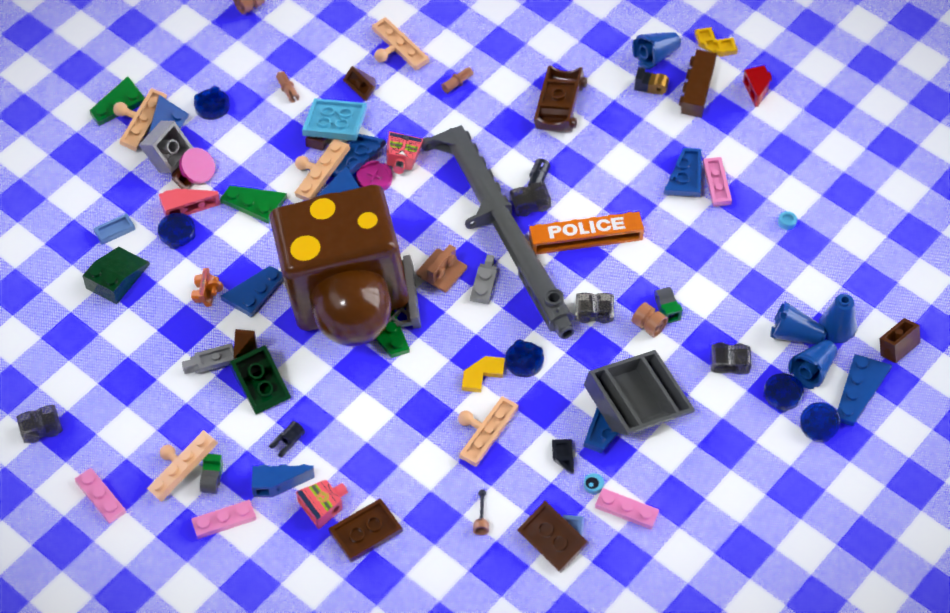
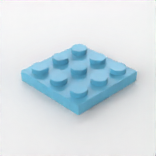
(334, 119)

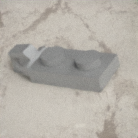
(484, 281)
(209, 359)

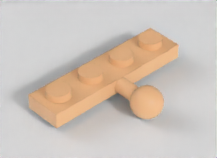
(399, 43)
(141, 119)
(321, 170)
(487, 431)
(181, 464)

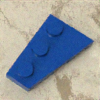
(254, 292)

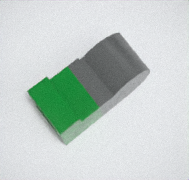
(667, 304)
(211, 473)

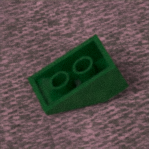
(114, 274)
(259, 379)

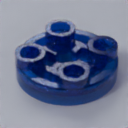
(211, 103)
(176, 230)
(524, 358)
(783, 392)
(820, 422)

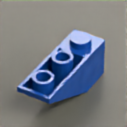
(274, 480)

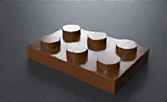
(365, 530)
(552, 536)

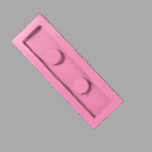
(717, 181)
(100, 495)
(627, 508)
(223, 519)

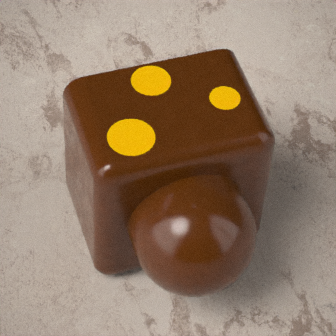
(341, 263)

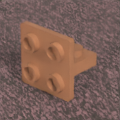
(442, 268)

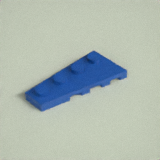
(860, 387)

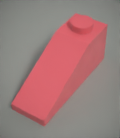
(187, 201)

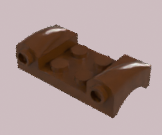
(559, 99)

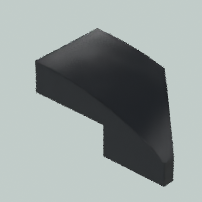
(563, 454)

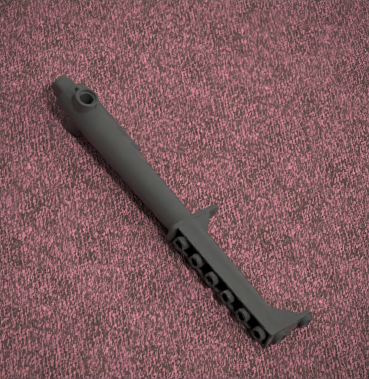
(498, 210)

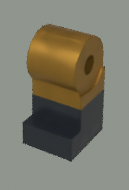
(650, 82)

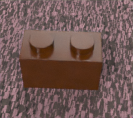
(899, 340)

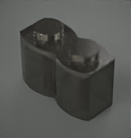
(530, 199)
(594, 307)
(730, 358)
(39, 423)

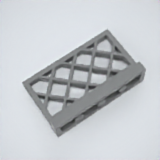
(412, 306)

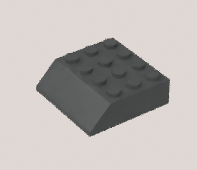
(637, 393)

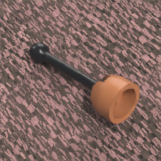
(481, 525)

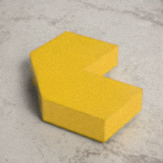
(707, 41)
(486, 366)

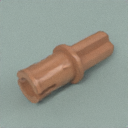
(457, 80)
(287, 86)

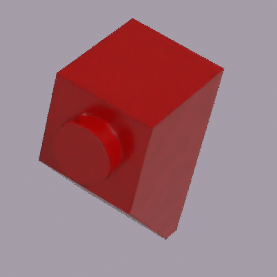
(757, 83)

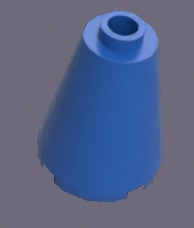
(654, 47)
(840, 319)
(796, 326)
(813, 363)

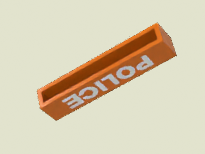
(586, 232)

